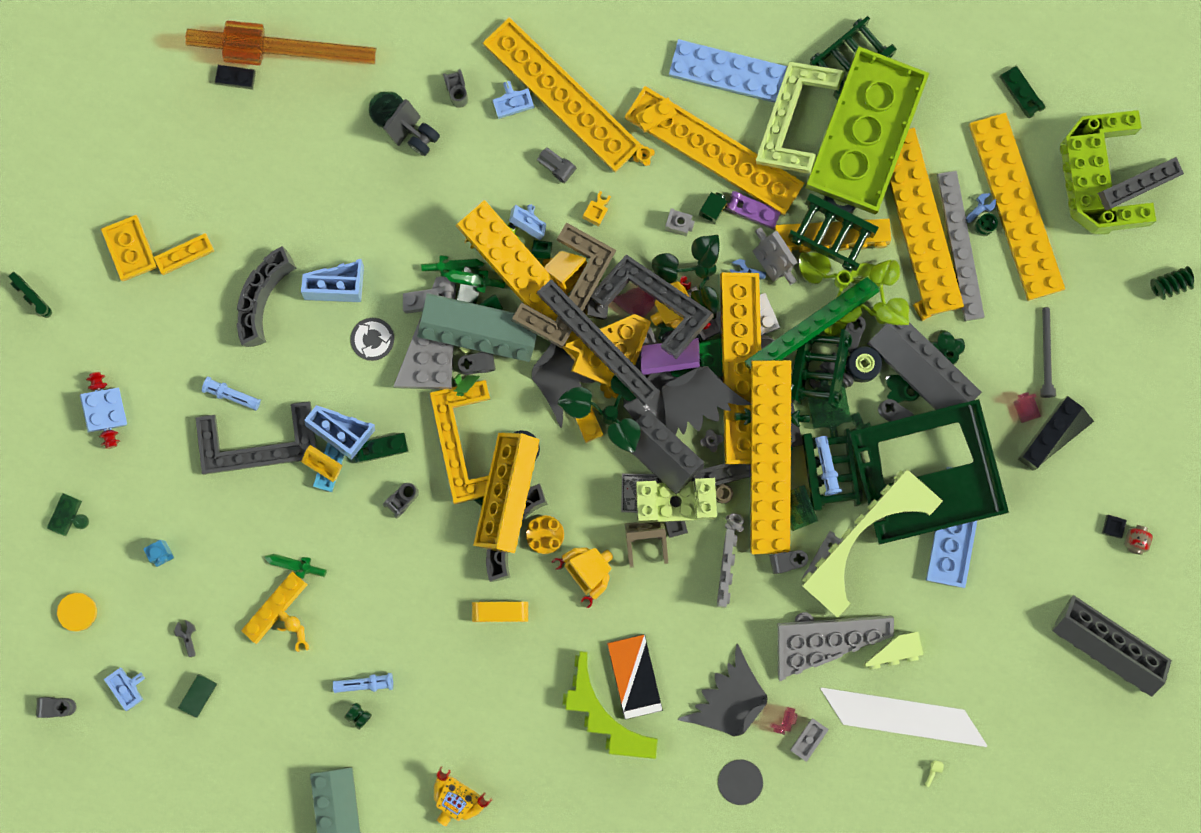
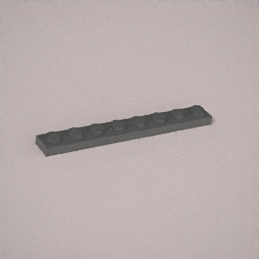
(597, 342)

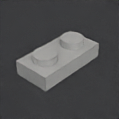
(809, 739)

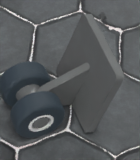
(402, 124)

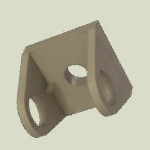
(638, 531)

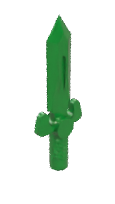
(457, 265)
(474, 279)
(295, 565)

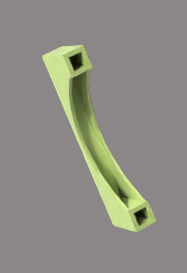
(902, 496)

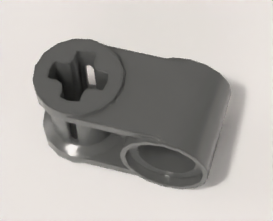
(456, 85)
(855, 334)
(481, 363)
(897, 411)
(401, 500)
(785, 561)
(52, 707)

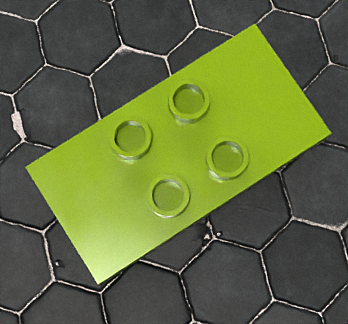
(867, 130)

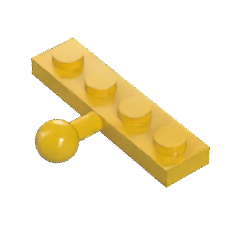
(275, 608)

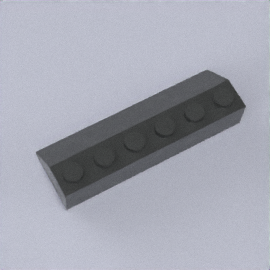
(923, 366)
(1112, 646)

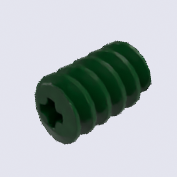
(1173, 282)

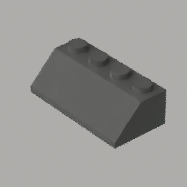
(666, 454)

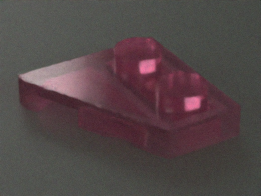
(635, 302)

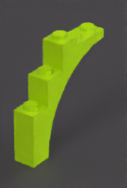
(621, 741)

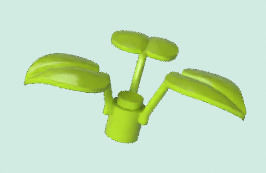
(816, 266)
(896, 310)

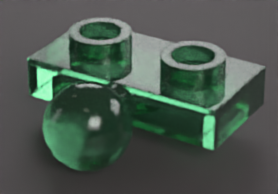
(66, 515)

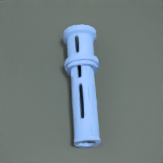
(222, 391)
(829, 474)
(373, 683)

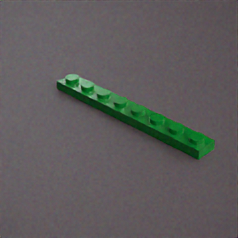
(817, 322)

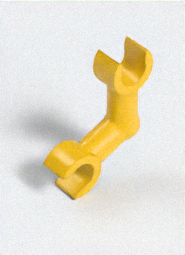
(300, 637)

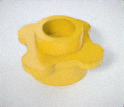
(645, 160)

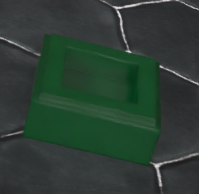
(542, 249)

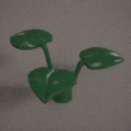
(706, 251)
(623, 434)

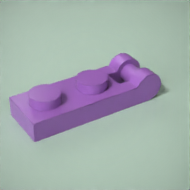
(753, 210)

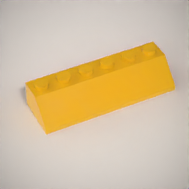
(506, 492)

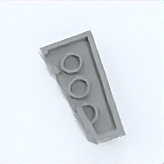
(725, 575)

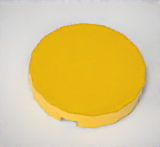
(77, 612)

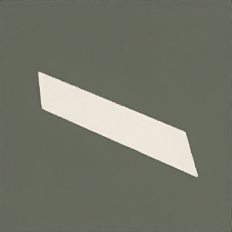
(903, 717)

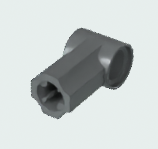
(560, 168)

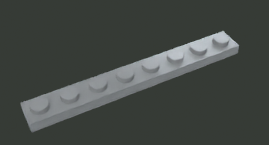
(960, 245)

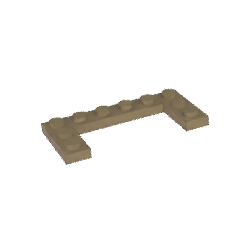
(599, 259)

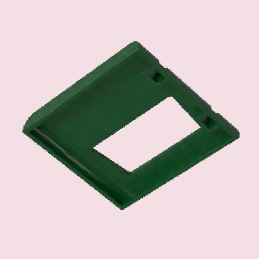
(966, 491)

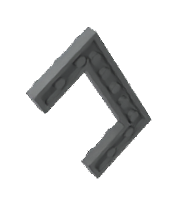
(694, 314)
(215, 461)
(723, 474)

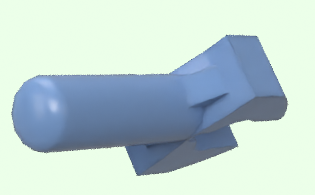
(980, 208)
(741, 263)

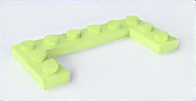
(771, 148)

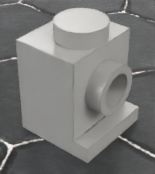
(673, 226)

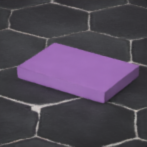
(657, 360)

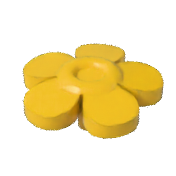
(608, 393)

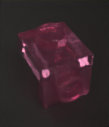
(789, 718)

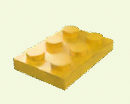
(129, 248)

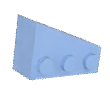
(334, 284)
(340, 431)

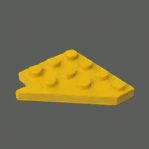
(625, 334)

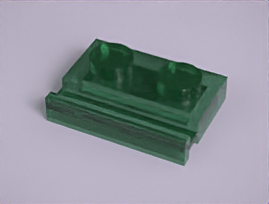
(801, 509)

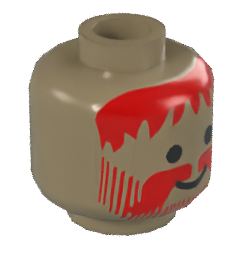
(1138, 540)

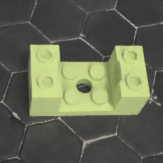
(696, 498)

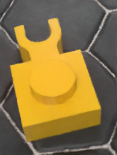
(596, 211)

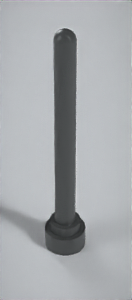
(1047, 389)

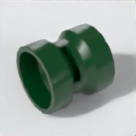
(989, 224)
(354, 713)

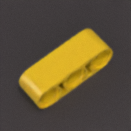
(499, 611)

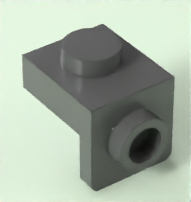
(594, 310)

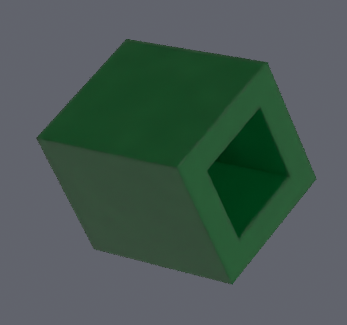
(713, 207)

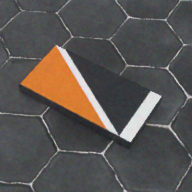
(634, 676)

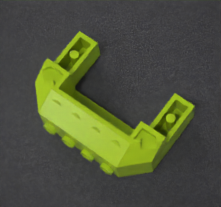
(1089, 173)

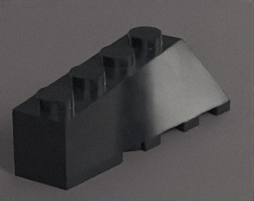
(1060, 428)

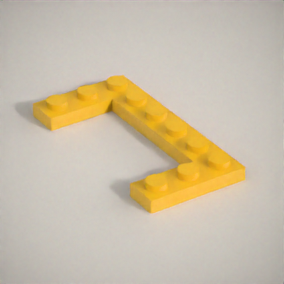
(443, 404)

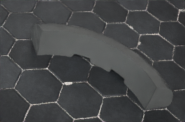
(255, 295)
(498, 561)

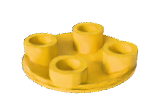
(545, 534)

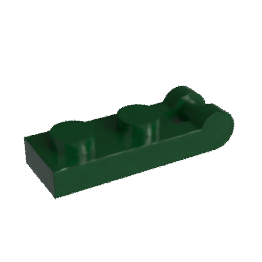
(1022, 91)
(30, 295)
(383, 448)

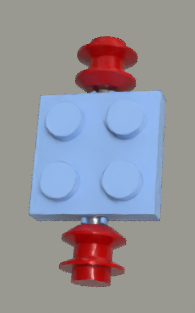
(103, 410)

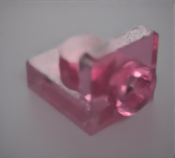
(1027, 407)

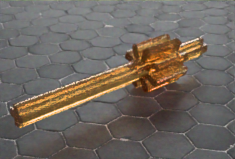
(247, 44)

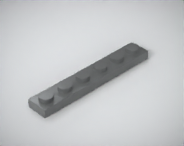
(1140, 183)

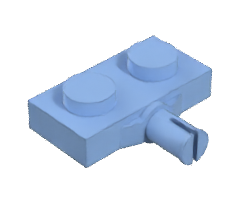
(512, 101)
(527, 221)
(125, 688)

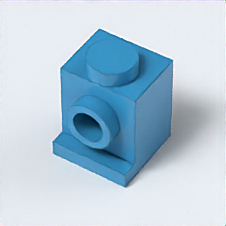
(159, 553)

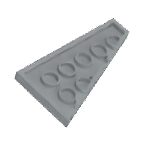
(427, 361)
(821, 641)

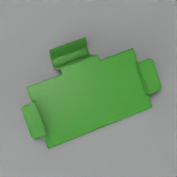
(465, 384)

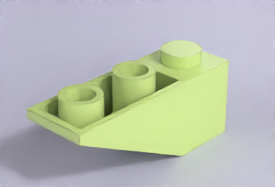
(898, 648)

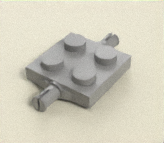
(775, 256)

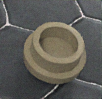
(723, 493)

